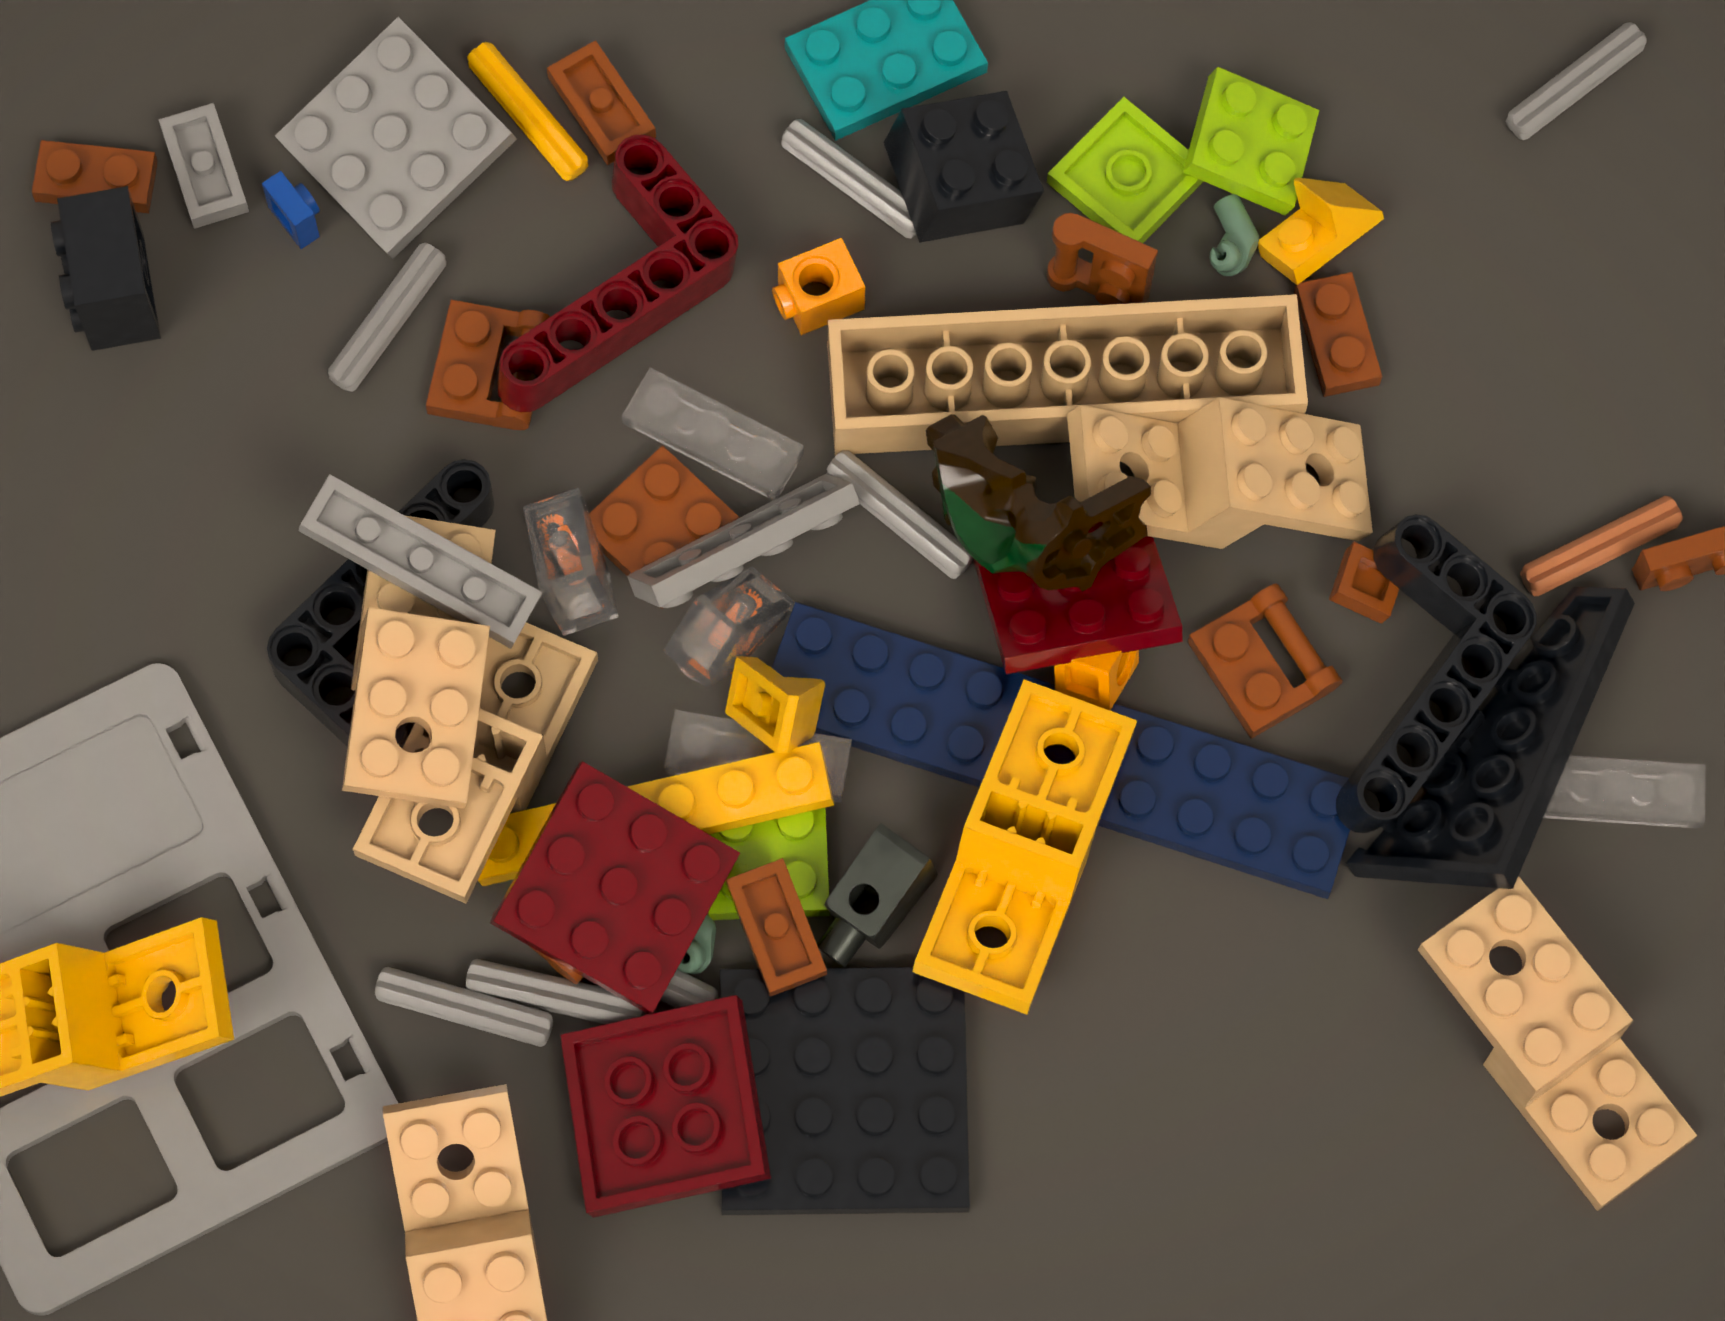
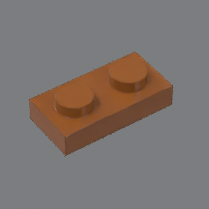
(599, 99)
(83, 169)
(1338, 334)
(1677, 561)
(776, 927)

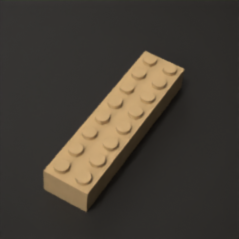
(1040, 363)

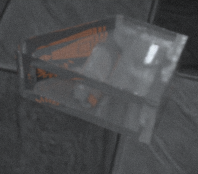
(569, 562)
(727, 624)

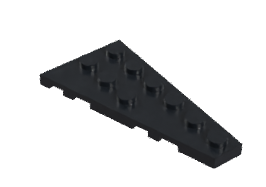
(1500, 773)

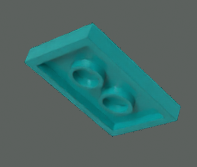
(883, 59)

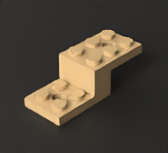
(1227, 470)
(418, 670)
(508, 762)
(1557, 1042)
(471, 1228)

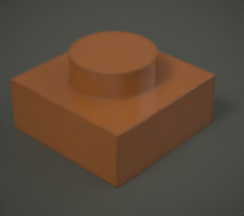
(1362, 586)

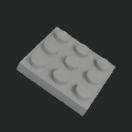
(395, 137)

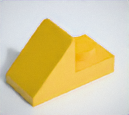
(1324, 226)
(774, 707)

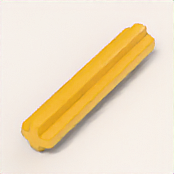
(527, 111)

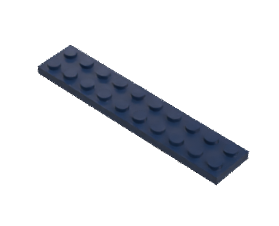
(1171, 787)

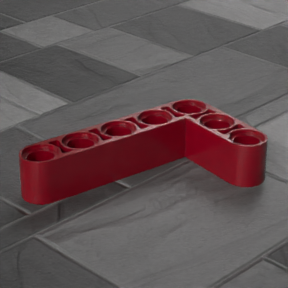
(631, 289)

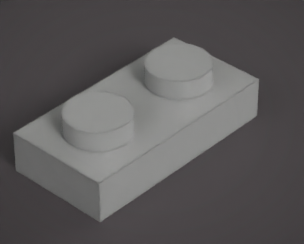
(203, 165)

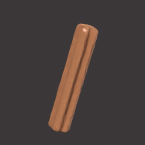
(1601, 546)

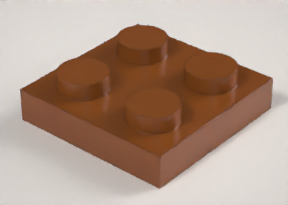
(656, 513)

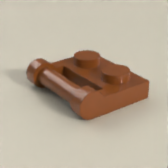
(1119, 268)
(470, 362)
(1248, 672)

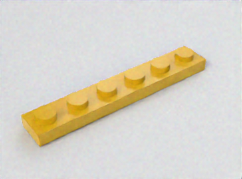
(706, 798)

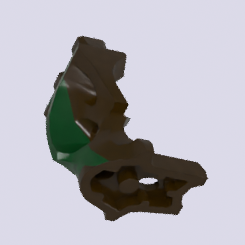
(1010, 528)

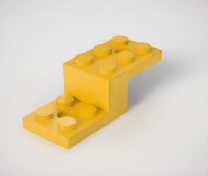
(1024, 846)
(100, 1015)

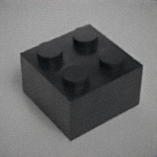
(963, 166)
(105, 269)

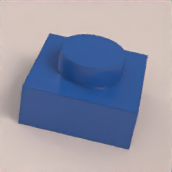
(293, 208)

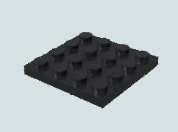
(857, 1093)

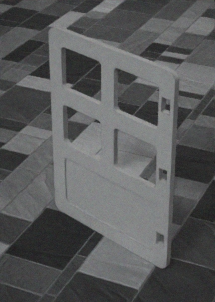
(91, 837)

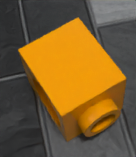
(825, 264)
(1096, 677)

